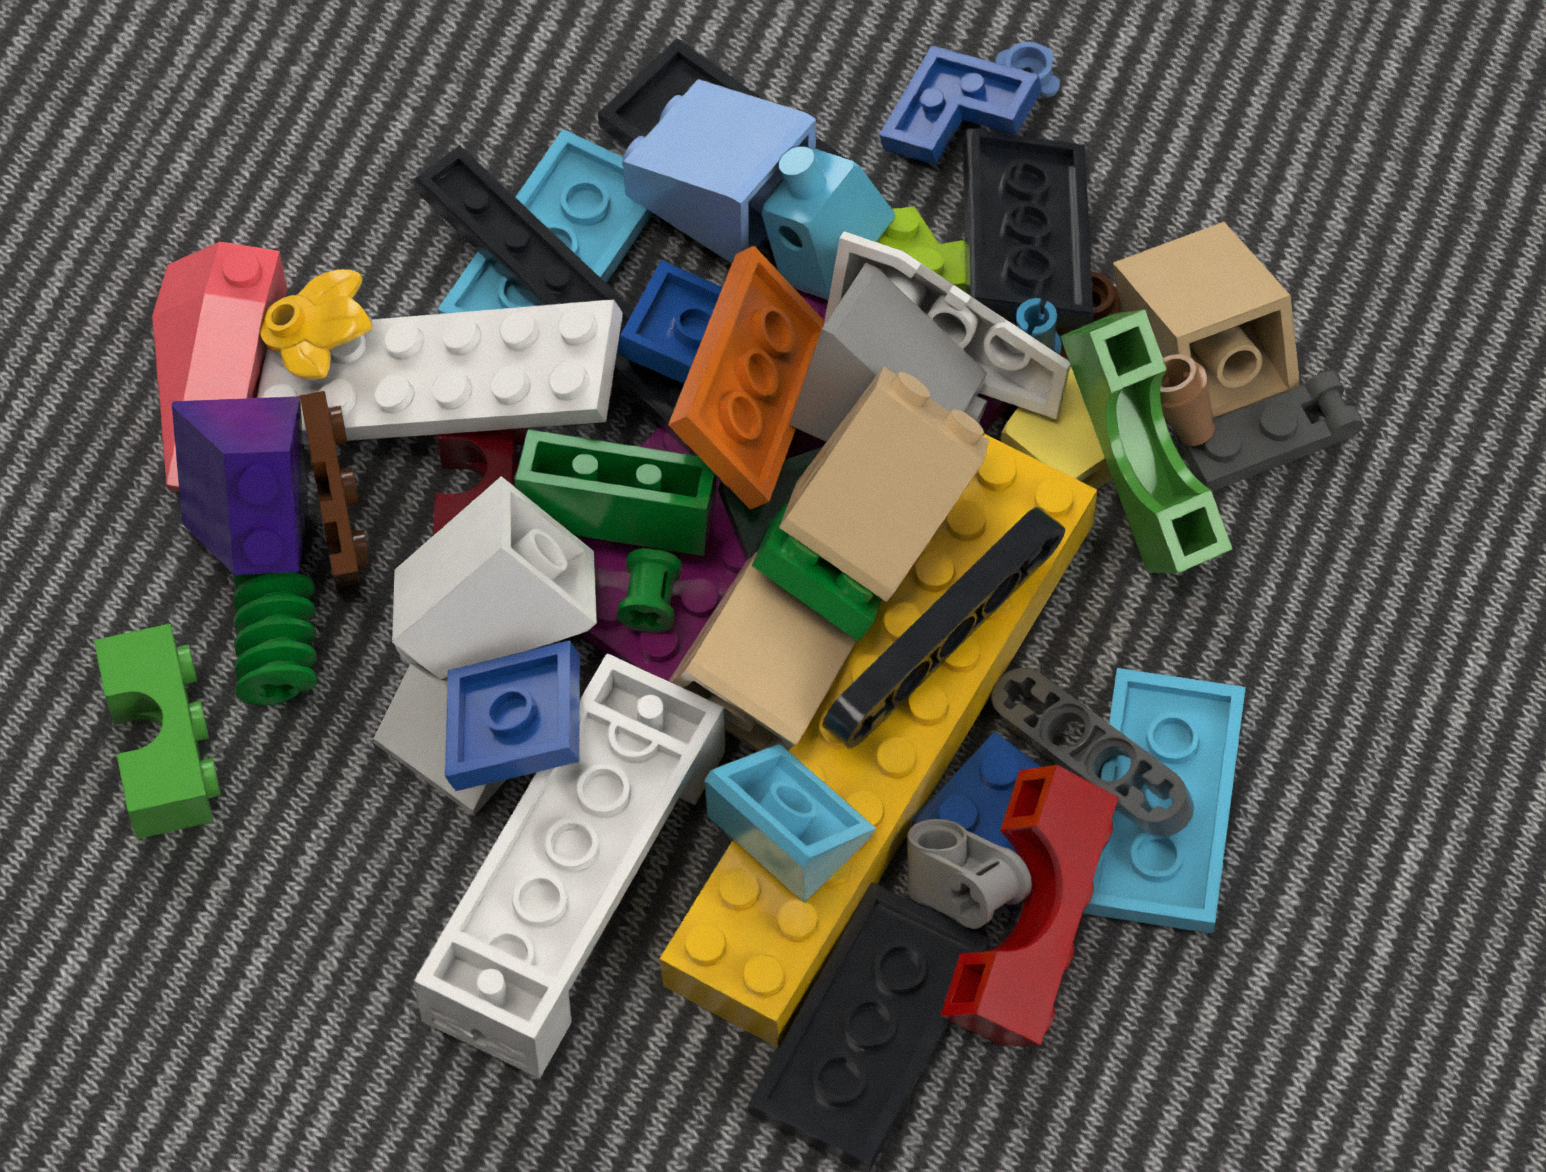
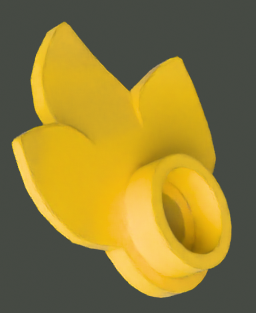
(314, 322)

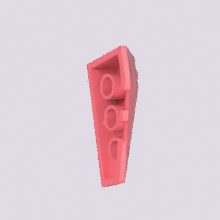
(211, 328)

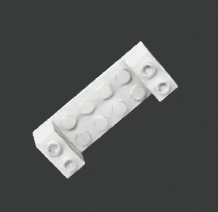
(565, 864)

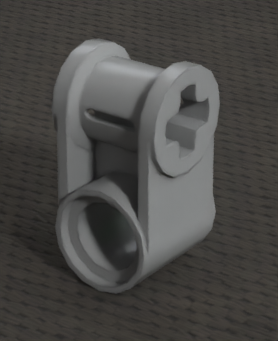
(963, 872)

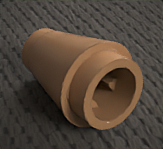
(1187, 400)

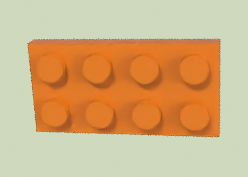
(748, 378)

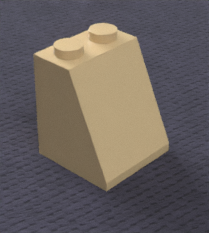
(1220, 309)
(885, 481)
(764, 661)

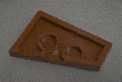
(335, 489)

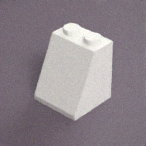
(492, 585)

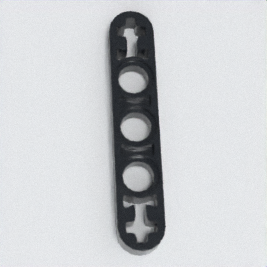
(943, 627)

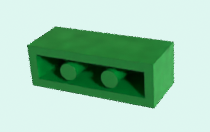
(620, 491)

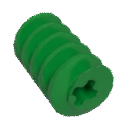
(273, 637)

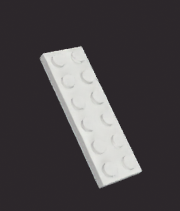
(467, 371)

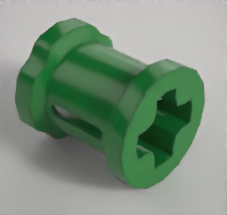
(649, 590)

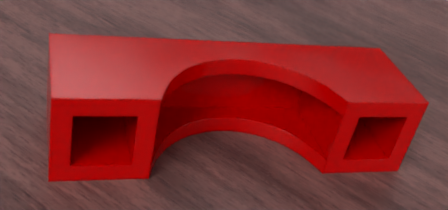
(1059, 833)

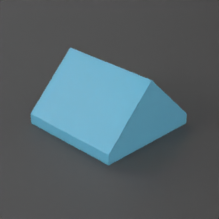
(785, 818)

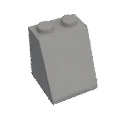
(876, 329)

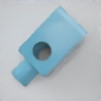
(813, 209)

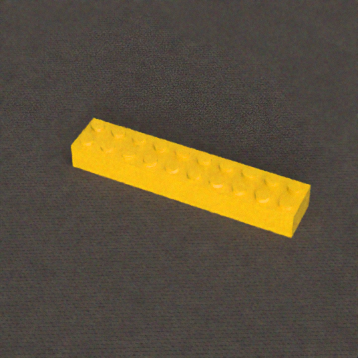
(749, 940)

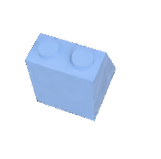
(715, 164)

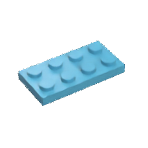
(582, 201)
(1195, 734)

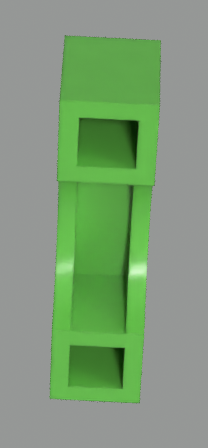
(1163, 501)

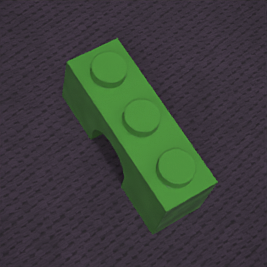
(166, 780)

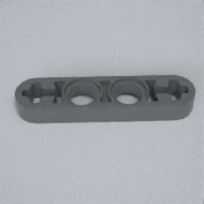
(1095, 747)

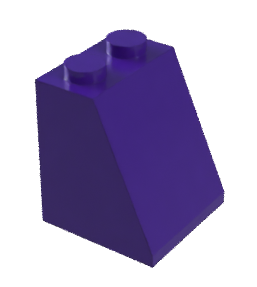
(244, 480)

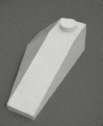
(1015, 363)

